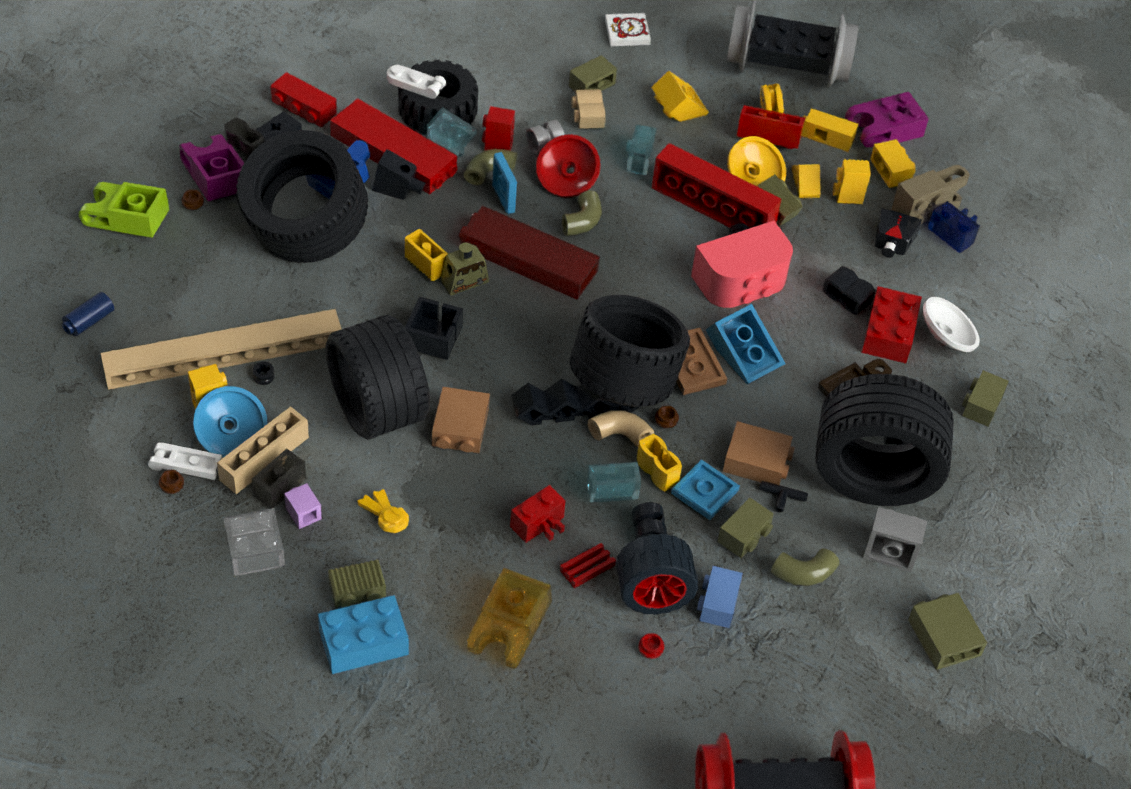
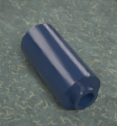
(87, 314)

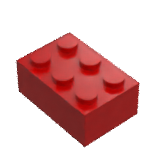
(891, 324)

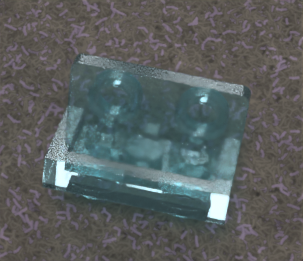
(450, 131)

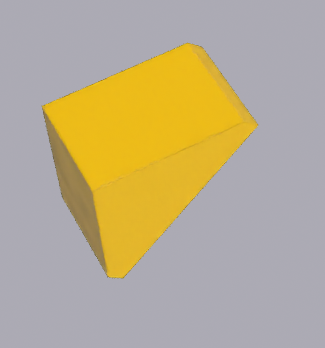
(807, 180)

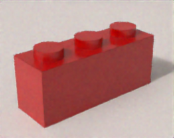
(303, 99)
(771, 125)

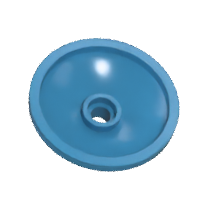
(227, 405)

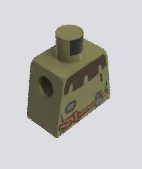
(464, 269)

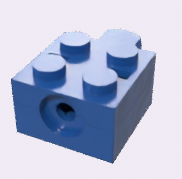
(360, 154)

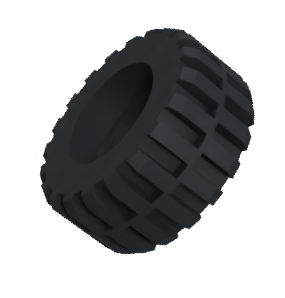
(460, 90)

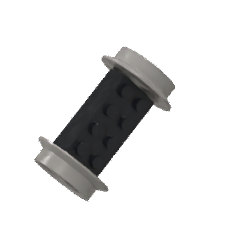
(793, 44)

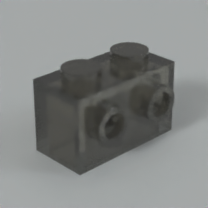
(278, 478)

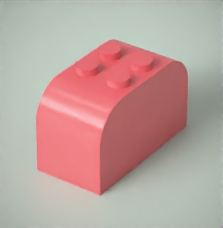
(743, 265)

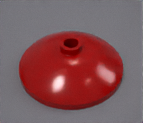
(566, 153)

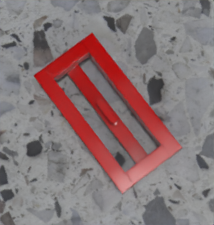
(584, 562)

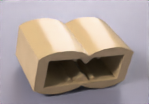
(589, 109)

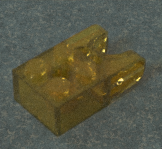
(511, 615)

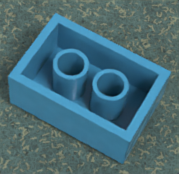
(363, 634)

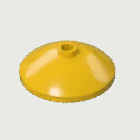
(756, 156)

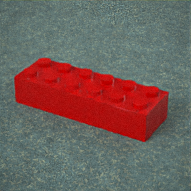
(712, 189)

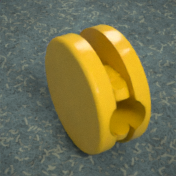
(771, 98)

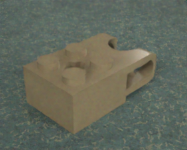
(928, 191)

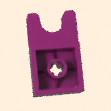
(889, 119)
(213, 167)

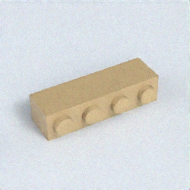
(254, 454)

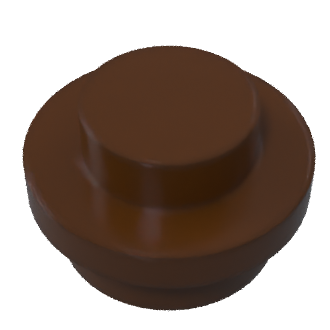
(192, 199)
(667, 417)
(171, 481)

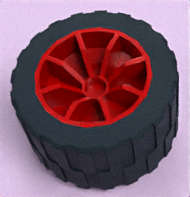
(656, 574)

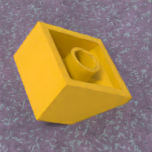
(678, 98)

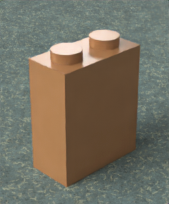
(460, 420)
(758, 454)

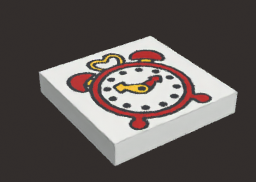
(627, 29)

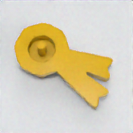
(389, 518)

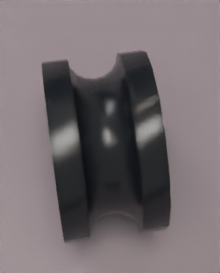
(263, 367)

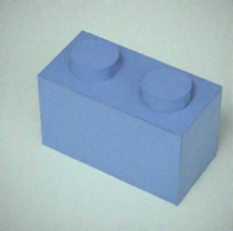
(720, 597)

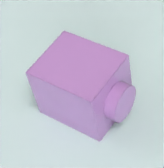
(302, 506)

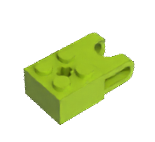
(126, 208)

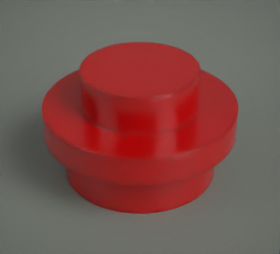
(651, 646)

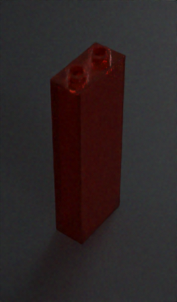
(531, 252)

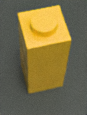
(829, 130)

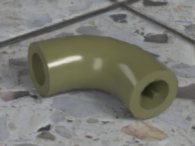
(483, 164)
(586, 218)
(805, 572)

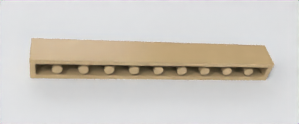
(221, 348)

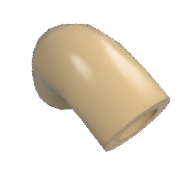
(619, 423)

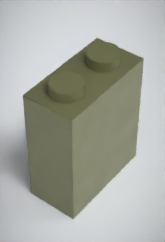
(947, 630)

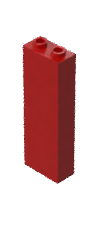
(382, 132)

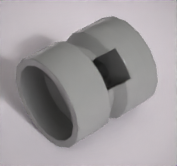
(540, 135)

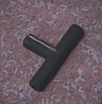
(782, 494)

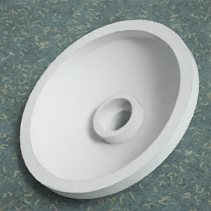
(950, 325)

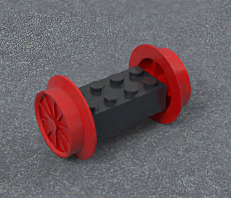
(847, 768)

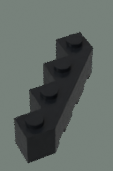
(560, 402)

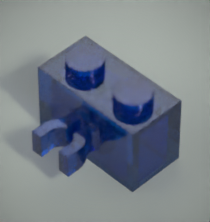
(954, 226)

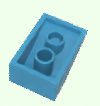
(745, 344)

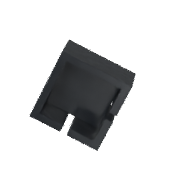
(429, 333)

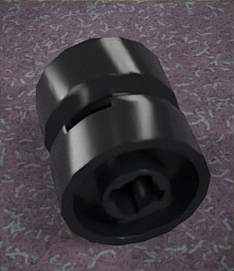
(648, 519)

